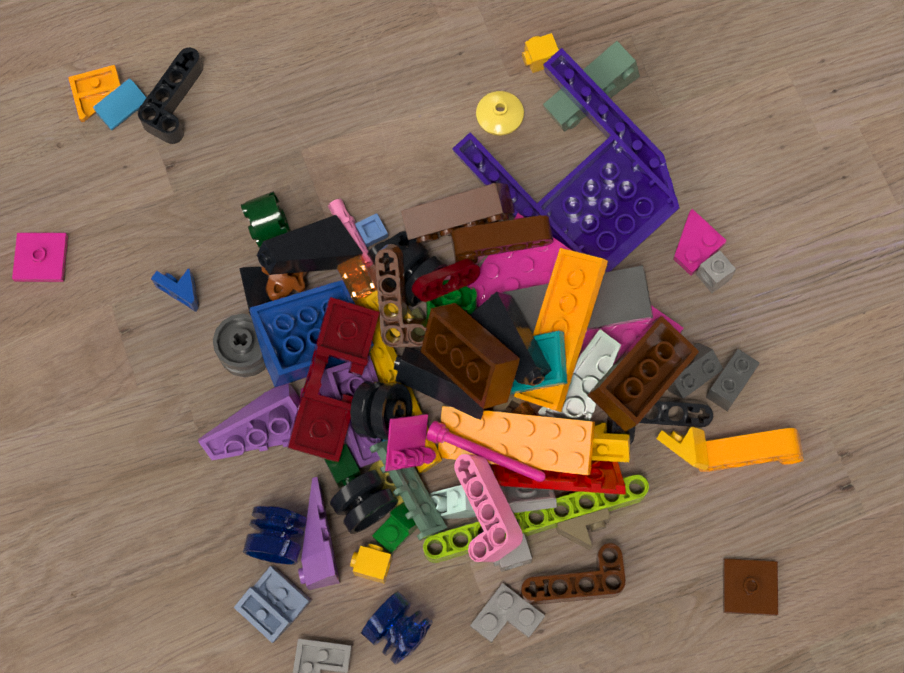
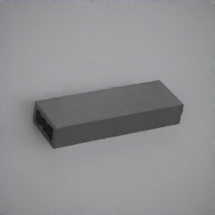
(620, 300)

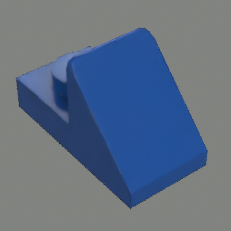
(181, 290)

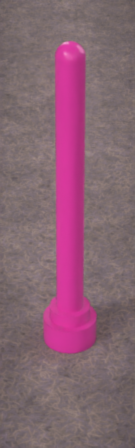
(438, 433)

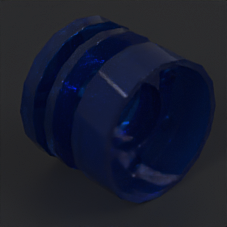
(276, 529)
(396, 627)

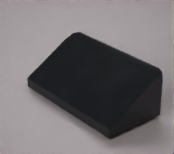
(254, 286)

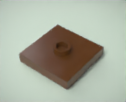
(750, 587)

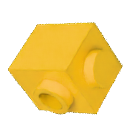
(538, 51)
(371, 563)

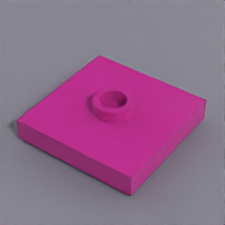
(40, 257)

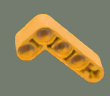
(755, 448)

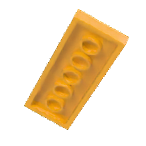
(567, 309)
(529, 439)

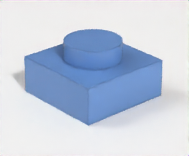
(371, 230)

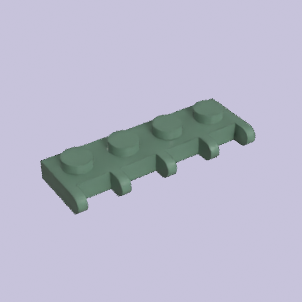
(414, 495)

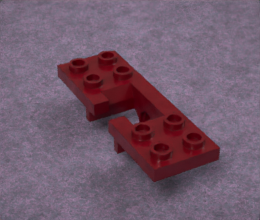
(321, 420)

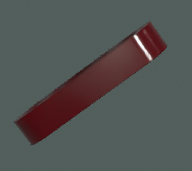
(430, 285)

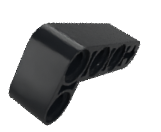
(186, 67)
(661, 416)

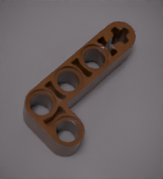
(501, 237)
(398, 297)
(571, 581)

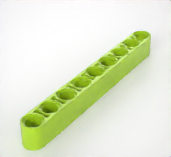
(550, 519)

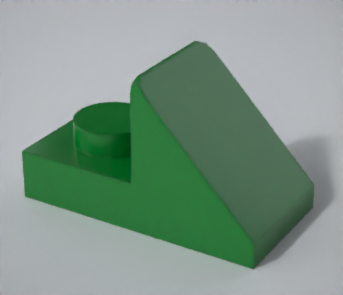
(395, 529)

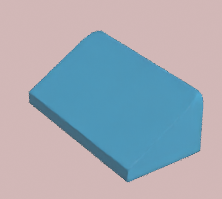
(120, 104)

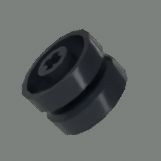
(416, 264)
(375, 406)
(363, 501)

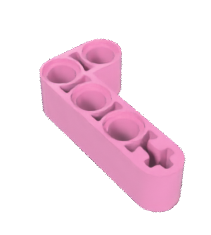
(474, 475)

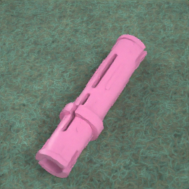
(338, 208)

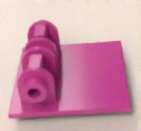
(407, 443)

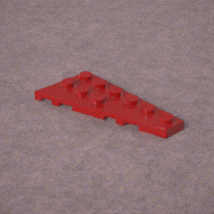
(603, 478)

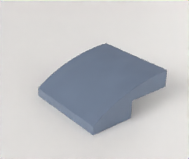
(272, 604)

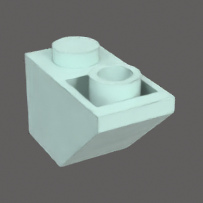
(453, 503)

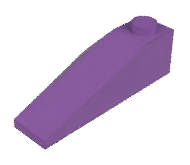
(337, 382)
(256, 426)
(318, 553)

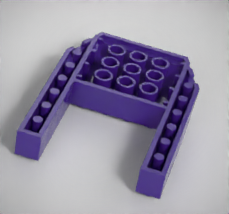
(611, 196)

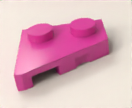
(697, 243)

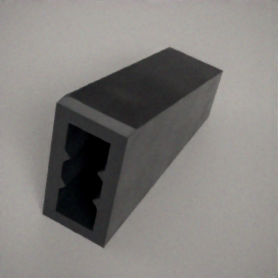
(309, 248)
(505, 322)
(424, 376)

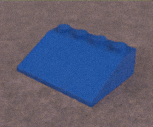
(290, 329)

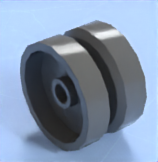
(229, 342)

